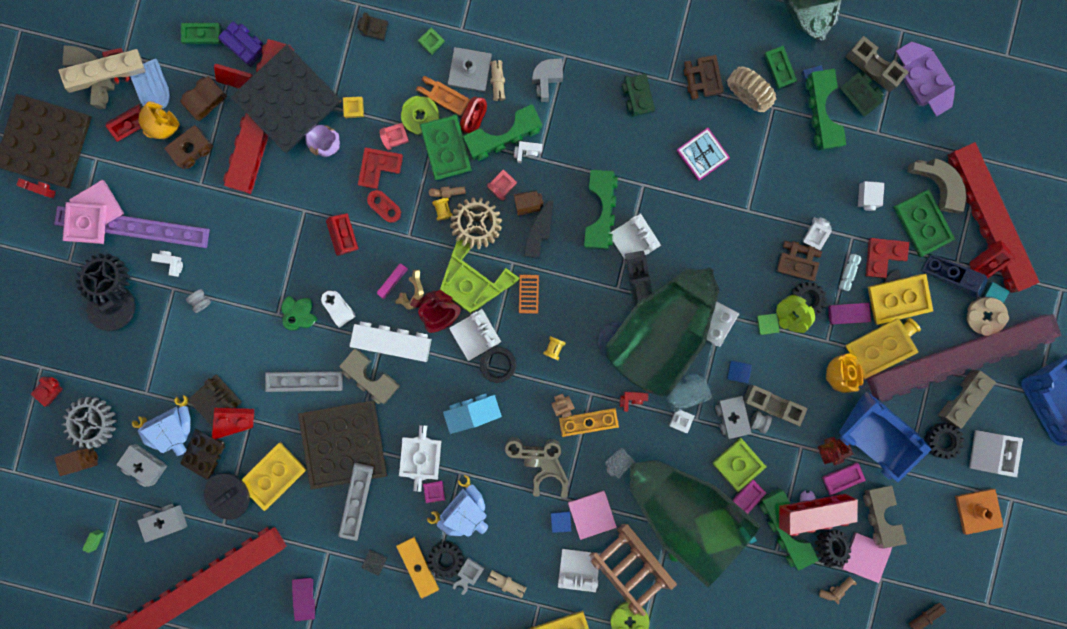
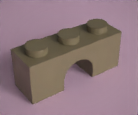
(883, 72)
(355, 367)
(975, 389)
(774, 405)
(885, 534)

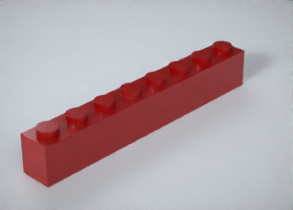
(250, 141)
(992, 215)

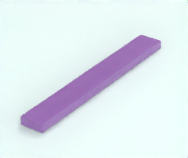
(150, 230)

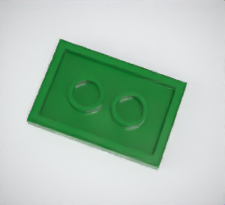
(445, 147)
(924, 223)

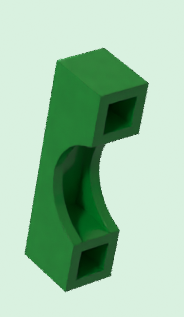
(525, 124)
(828, 134)
(602, 184)
(799, 552)

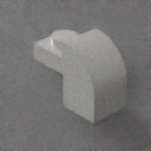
(547, 72)

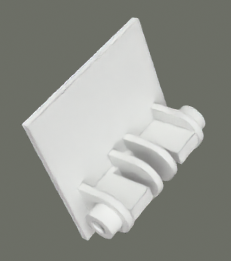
(635, 237)
(721, 323)
(475, 334)
(577, 571)

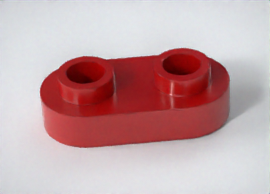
(473, 115)
(384, 206)

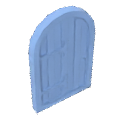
(152, 84)

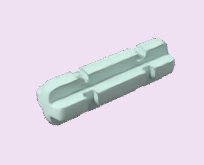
(850, 272)

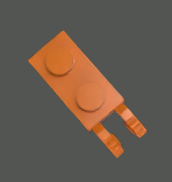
(444, 96)

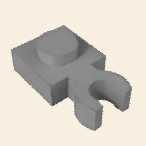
(469, 574)

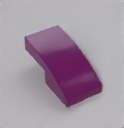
(849, 313)
(303, 599)

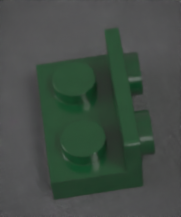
(862, 93)
(638, 94)

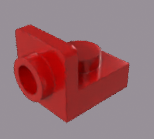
(47, 390)
(636, 397)

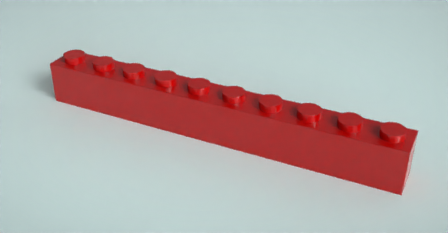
(205, 582)

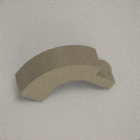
(76, 55)
(948, 180)

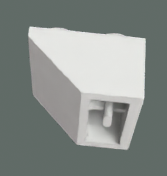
(996, 453)

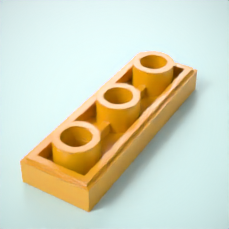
(600, 421)
(422, 578)

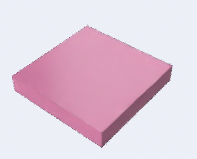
(100, 195)
(84, 223)
(592, 514)
(866, 558)

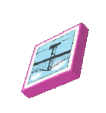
(703, 154)

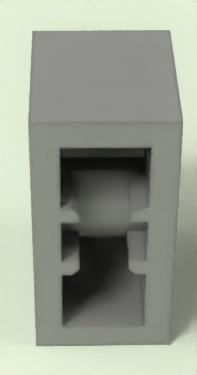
(737, 407)
(131, 465)
(151, 526)

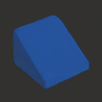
(739, 372)

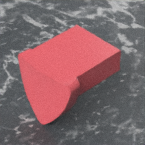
(393, 136)
(501, 185)

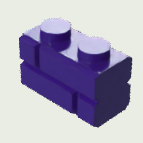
(241, 44)

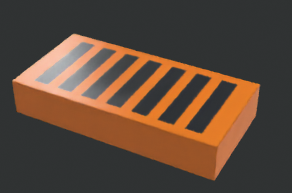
(528, 294)

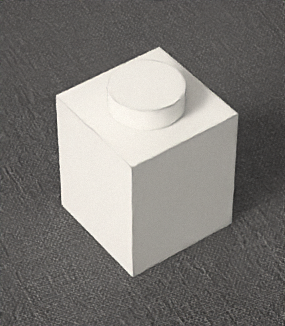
(870, 195)

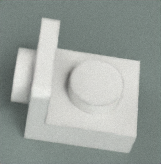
(530, 149)
(818, 233)

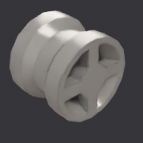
(198, 301)
(760, 422)

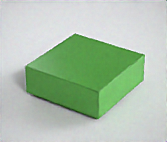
(431, 41)
(768, 324)
(93, 541)

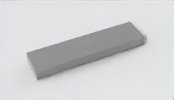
(303, 381)
(355, 501)

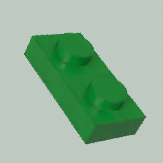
(200, 33)
(780, 67)

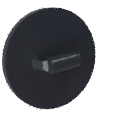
(112, 315)
(227, 496)

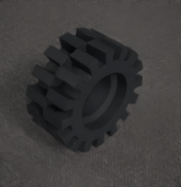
(816, 290)
(955, 445)
(840, 544)
(443, 571)

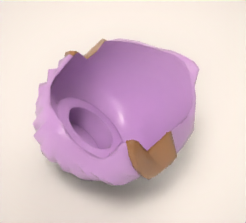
(323, 141)

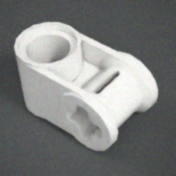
(339, 310)

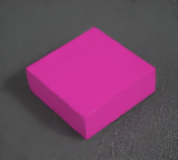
(434, 491)

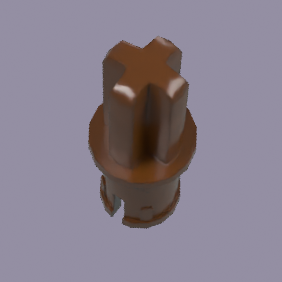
(928, 617)

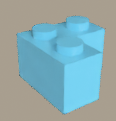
(471, 413)

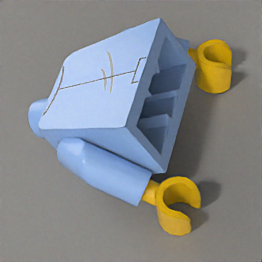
(166, 430)
(463, 514)

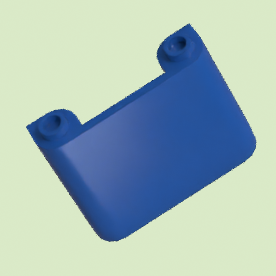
(1048, 396)
(883, 437)

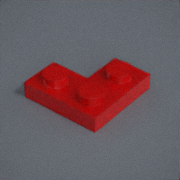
(376, 161)
(880, 252)

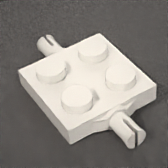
(420, 458)

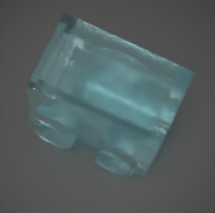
(689, 393)

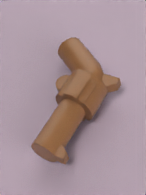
(446, 192)
(837, 592)

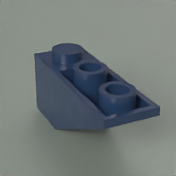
(955, 275)

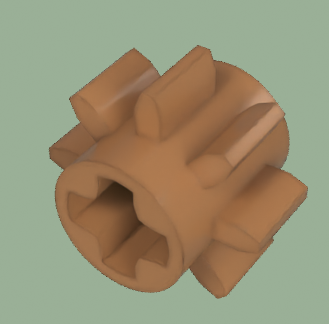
(562, 405)

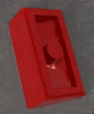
(231, 76)
(125, 123)
(341, 234)
(992, 259)

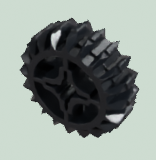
(99, 269)

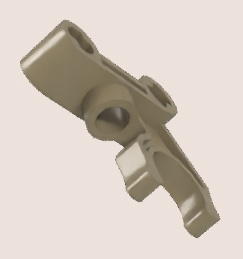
(542, 458)

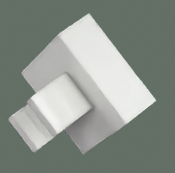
(681, 421)

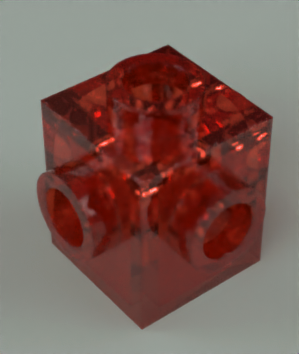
(834, 451)

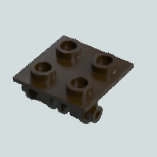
(213, 395)
(202, 454)

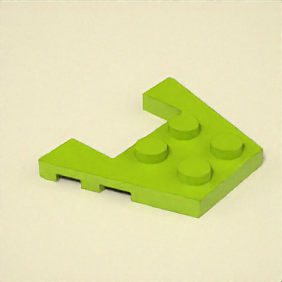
(468, 286)

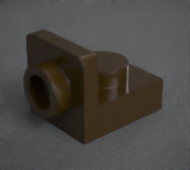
(372, 27)

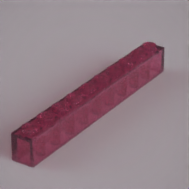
(964, 356)

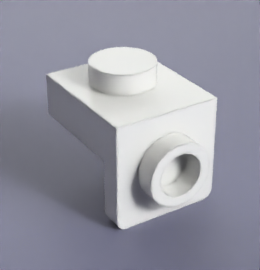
(165, 257)

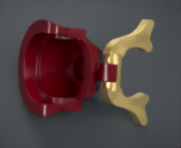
(434, 307)

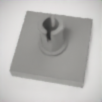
(469, 69)

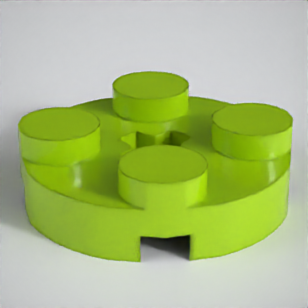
(419, 104)
(788, 320)
(621, 615)

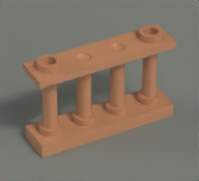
(650, 566)

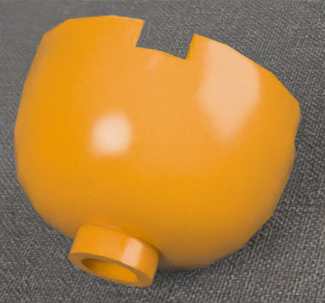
(157, 122)
(844, 374)

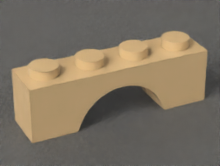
(91, 72)

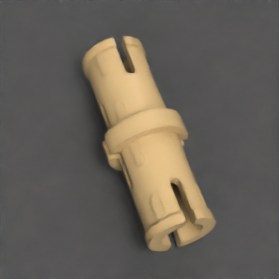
(497, 80)
(506, 584)

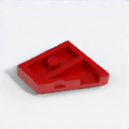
(231, 421)

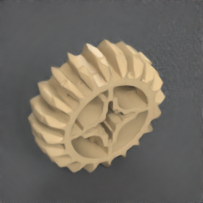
(751, 89)
(470, 217)

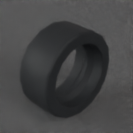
(483, 364)

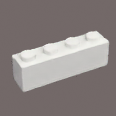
(390, 342)

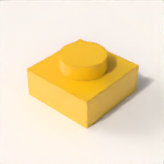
(353, 107)

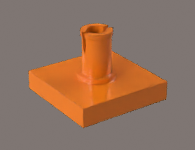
(979, 511)

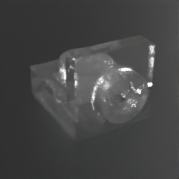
(618, 463)

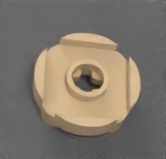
(995, 323)

